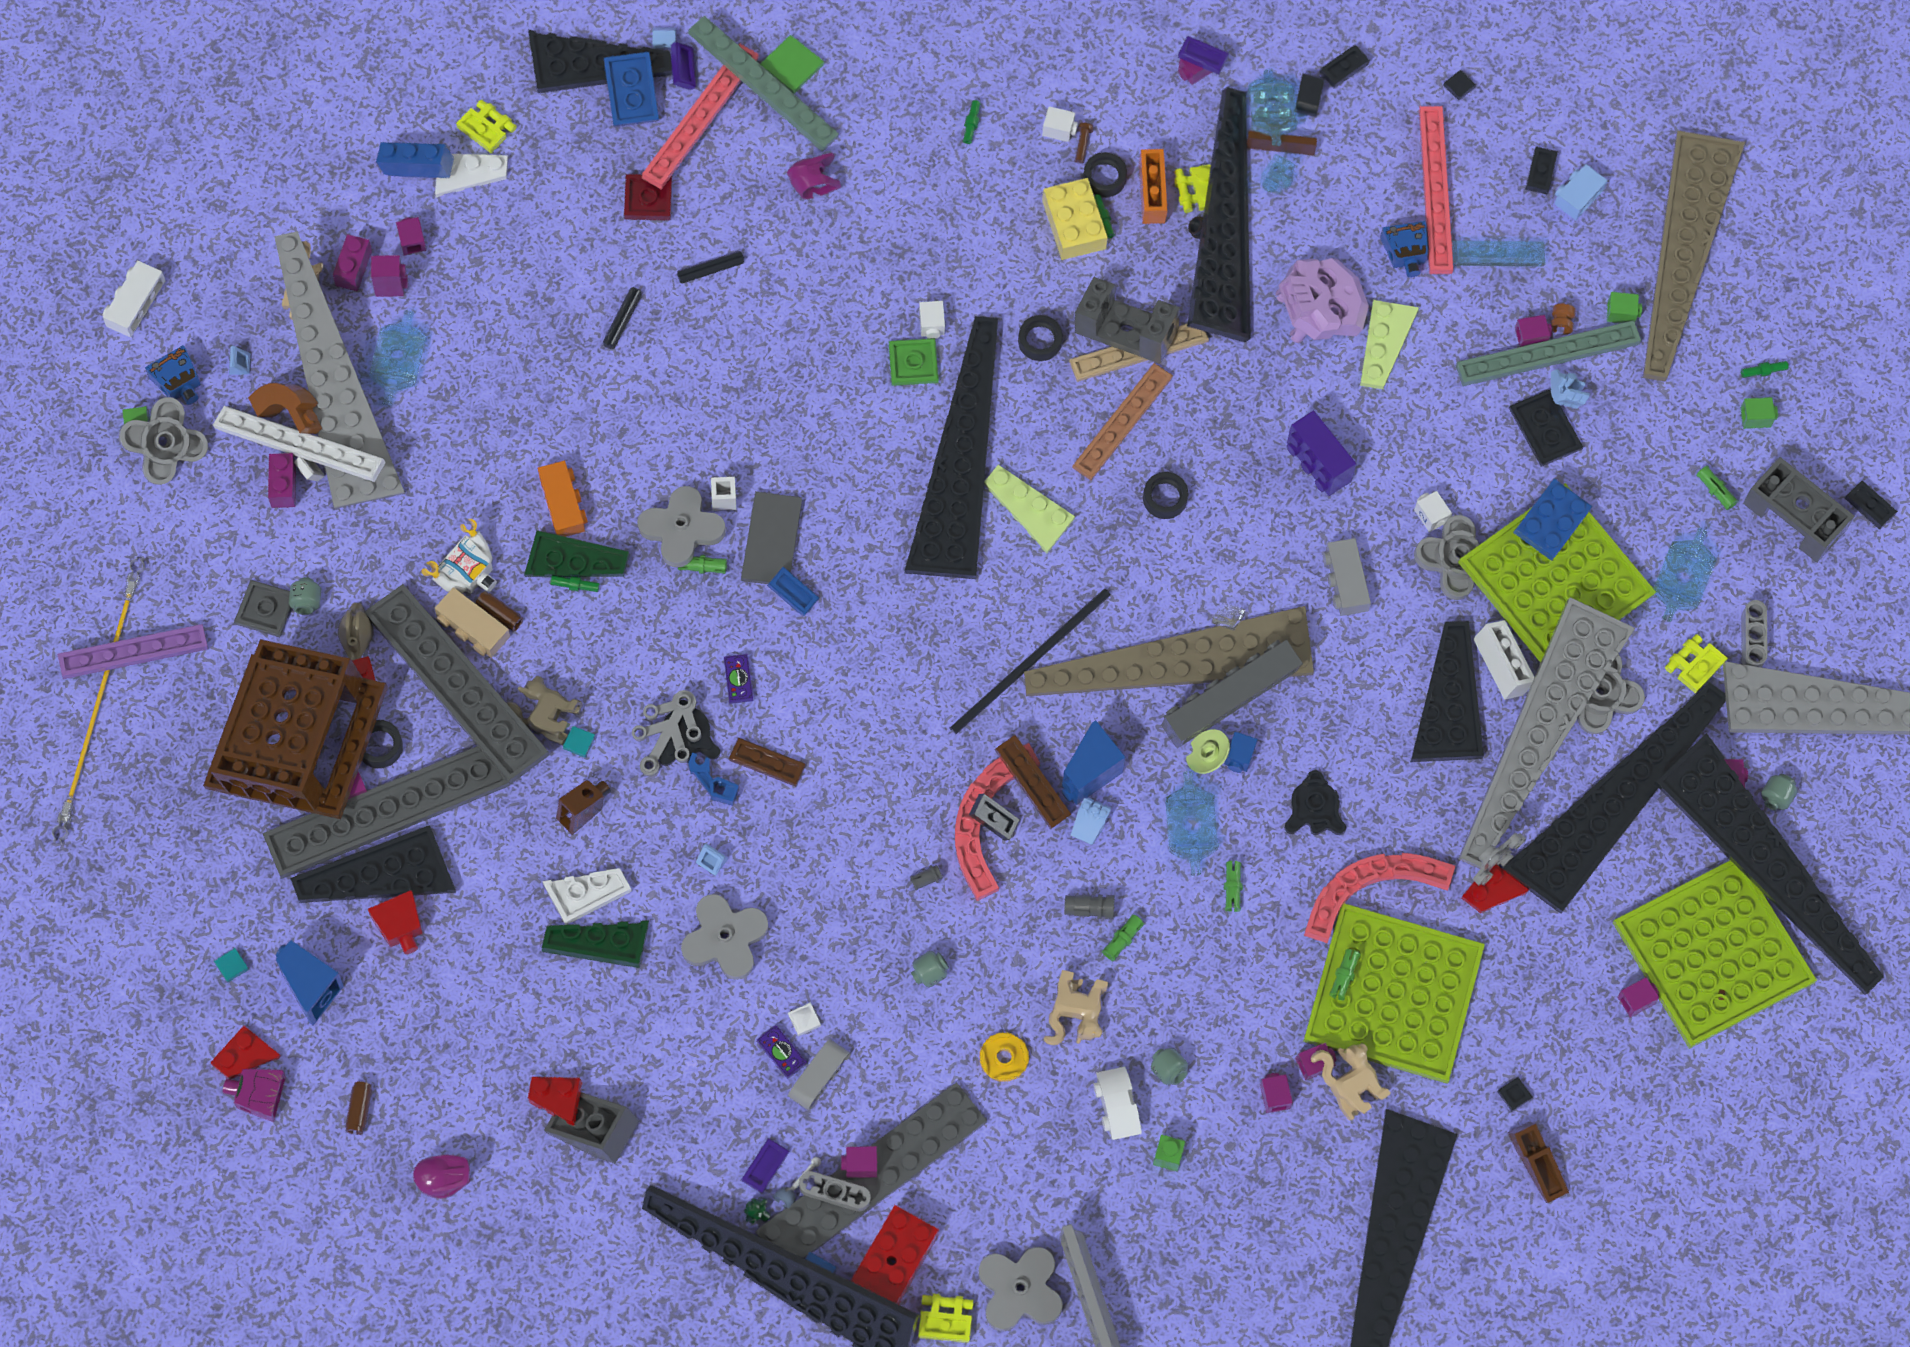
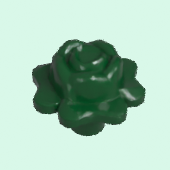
(756, 1210)

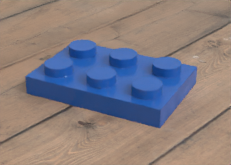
(631, 89)
(1552, 519)

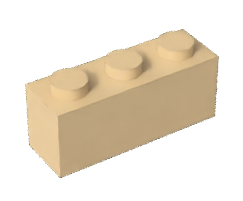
(471, 623)

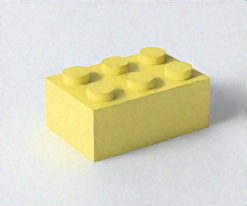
(1074, 219)

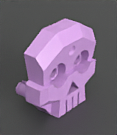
(1323, 299)

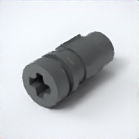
(1090, 906)

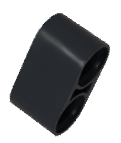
(1309, 94)

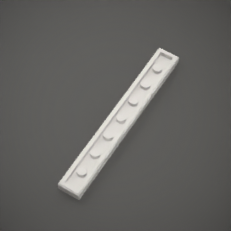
(301, 445)

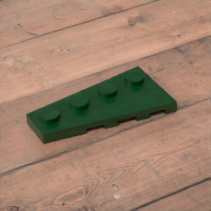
(570, 557)
(611, 943)

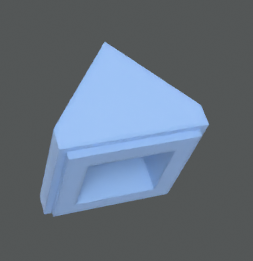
(663, 37)
(239, 361)
(711, 859)

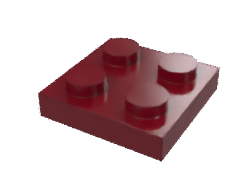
(645, 200)

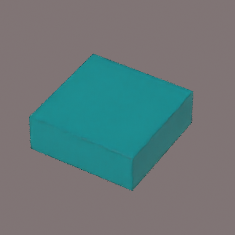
(579, 741)
(231, 965)

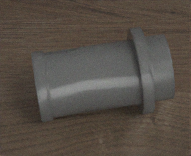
(926, 877)

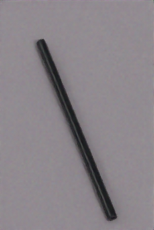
(1029, 661)

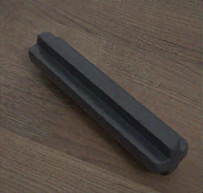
(710, 267)
(622, 318)

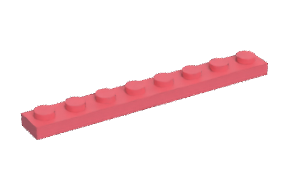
(693, 125)
(1435, 190)

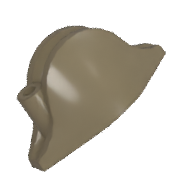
(355, 631)

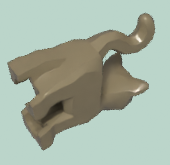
(548, 708)

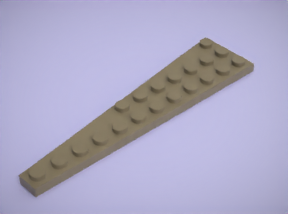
(1695, 200)
(1178, 659)

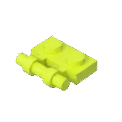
(481, 130)
(1199, 179)
(1701, 669)
(945, 1325)

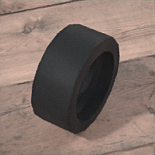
(1108, 159)
(1040, 354)
(1161, 511)
(390, 758)

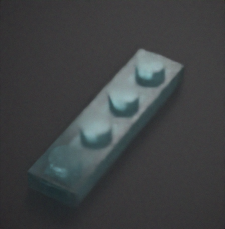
(1498, 253)

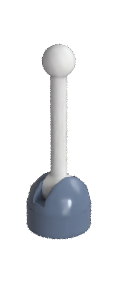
(787, 1194)

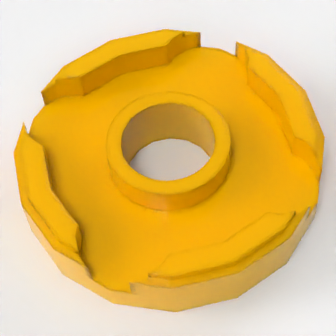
(1004, 1071)

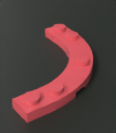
(967, 828)
(1367, 872)

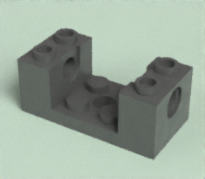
(1102, 317)
(1819, 523)

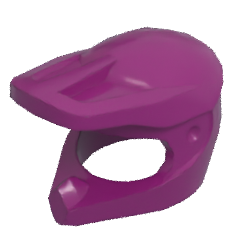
(808, 173)
(442, 1175)

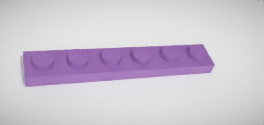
(132, 651)

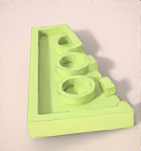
(1385, 338)
(1034, 511)

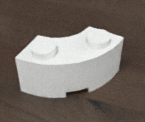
(1117, 1100)

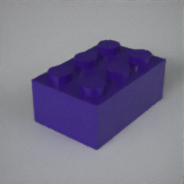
(1320, 453)

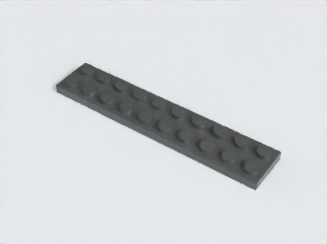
(457, 684)
(384, 811)
(900, 1158)

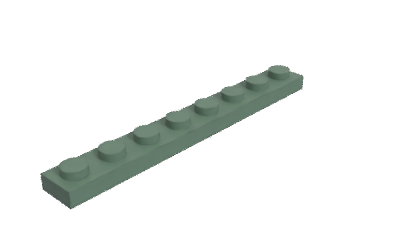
(763, 83)
(1548, 353)

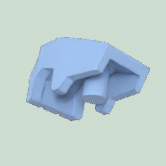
(1567, 389)
(1090, 820)

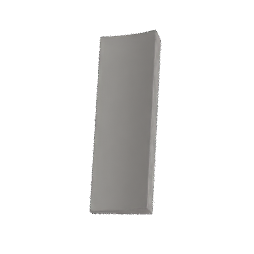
(1088, 1288)

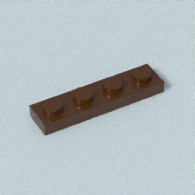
(1032, 781)

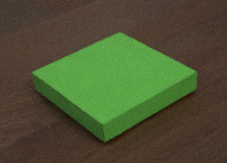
(792, 64)
(913, 362)

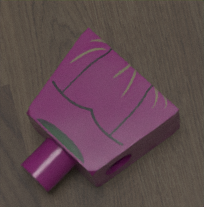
(257, 1091)

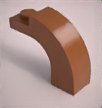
(274, 397)

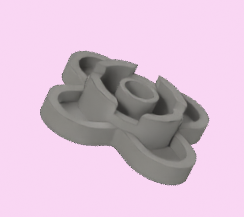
(167, 422)
(681, 526)
(1442, 554)
(1618, 696)
(730, 953)
(1010, 1305)

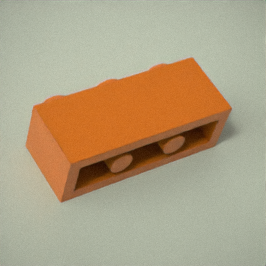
(1153, 186)
(562, 499)

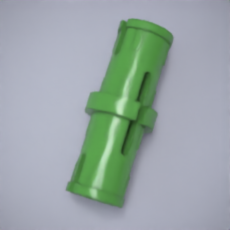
(1717, 488)
(706, 564)
(1233, 886)
(1123, 937)
(1344, 974)

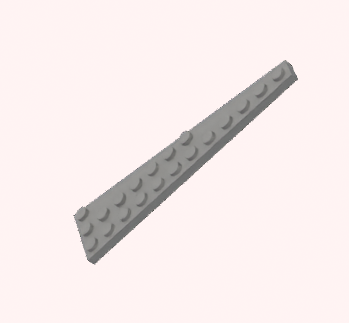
(1799, 703)

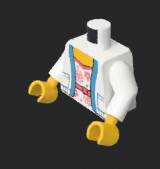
(465, 565)

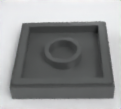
(264, 608)

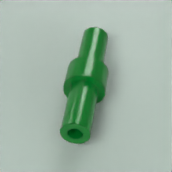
(971, 122)
(1105, 216)
(1764, 369)
(575, 583)

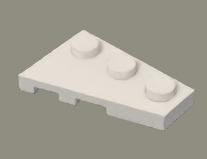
(471, 171)
(584, 894)

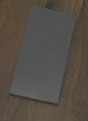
(771, 536)

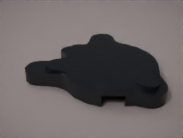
(704, 745)
(1315, 805)

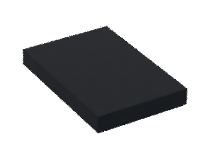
(1545, 428)

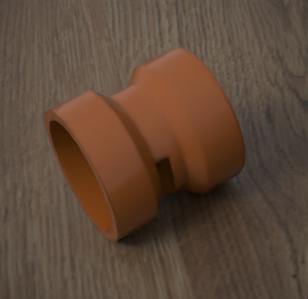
(1563, 318)

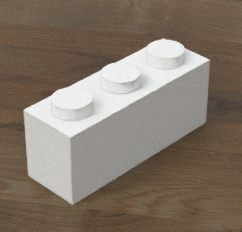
(133, 298)
(1504, 659)

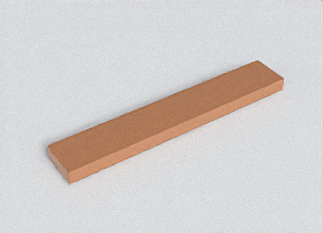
(1122, 421)

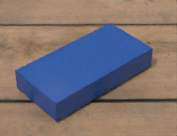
(793, 591)

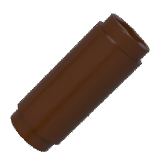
(499, 611)
(358, 1107)

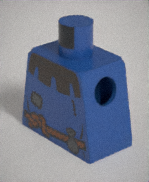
(1406, 246)
(175, 375)

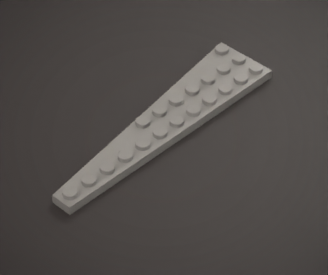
(332, 380)
(1567, 677)

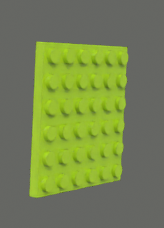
(1534, 589)
(1710, 939)
(1404, 996)

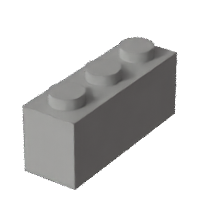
(1346, 577)

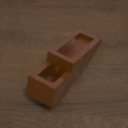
(1538, 1161)

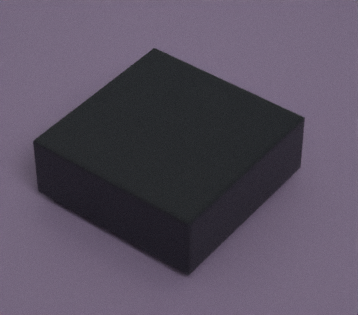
(1459, 85)
(1514, 1094)

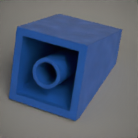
(1092, 765)
(309, 979)

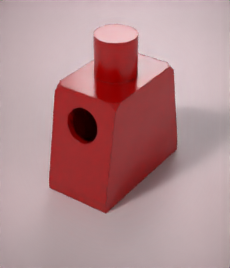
(398, 921)

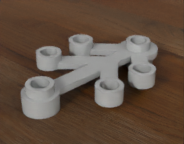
(668, 729)
(1498, 856)

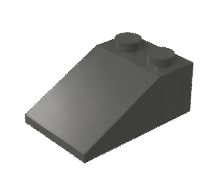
(599, 1128)

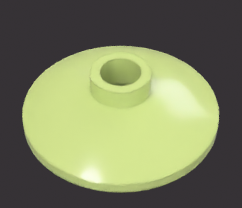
(1209, 751)

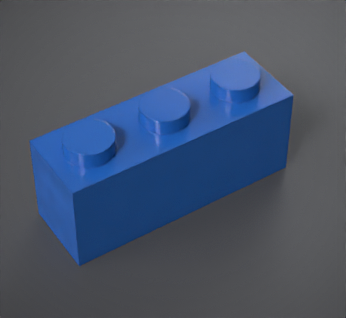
(415, 160)

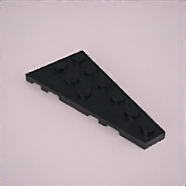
(579, 61)
(1451, 712)
(381, 871)

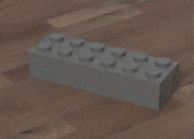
(1231, 694)

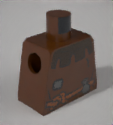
(582, 803)

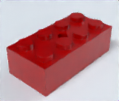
(900, 1239)

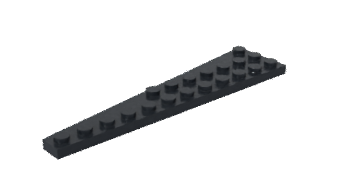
(1222, 267)
(952, 509)
(1727, 814)
(1579, 840)
(1403, 1198)
(808, 1288)

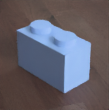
(1580, 192)

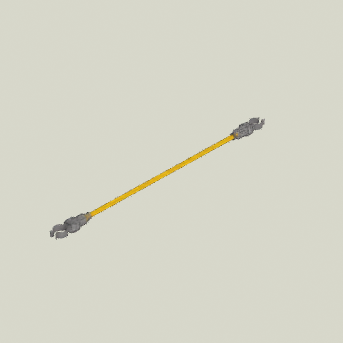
(65, 815)

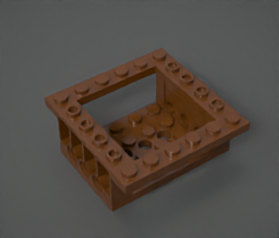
(284, 771)

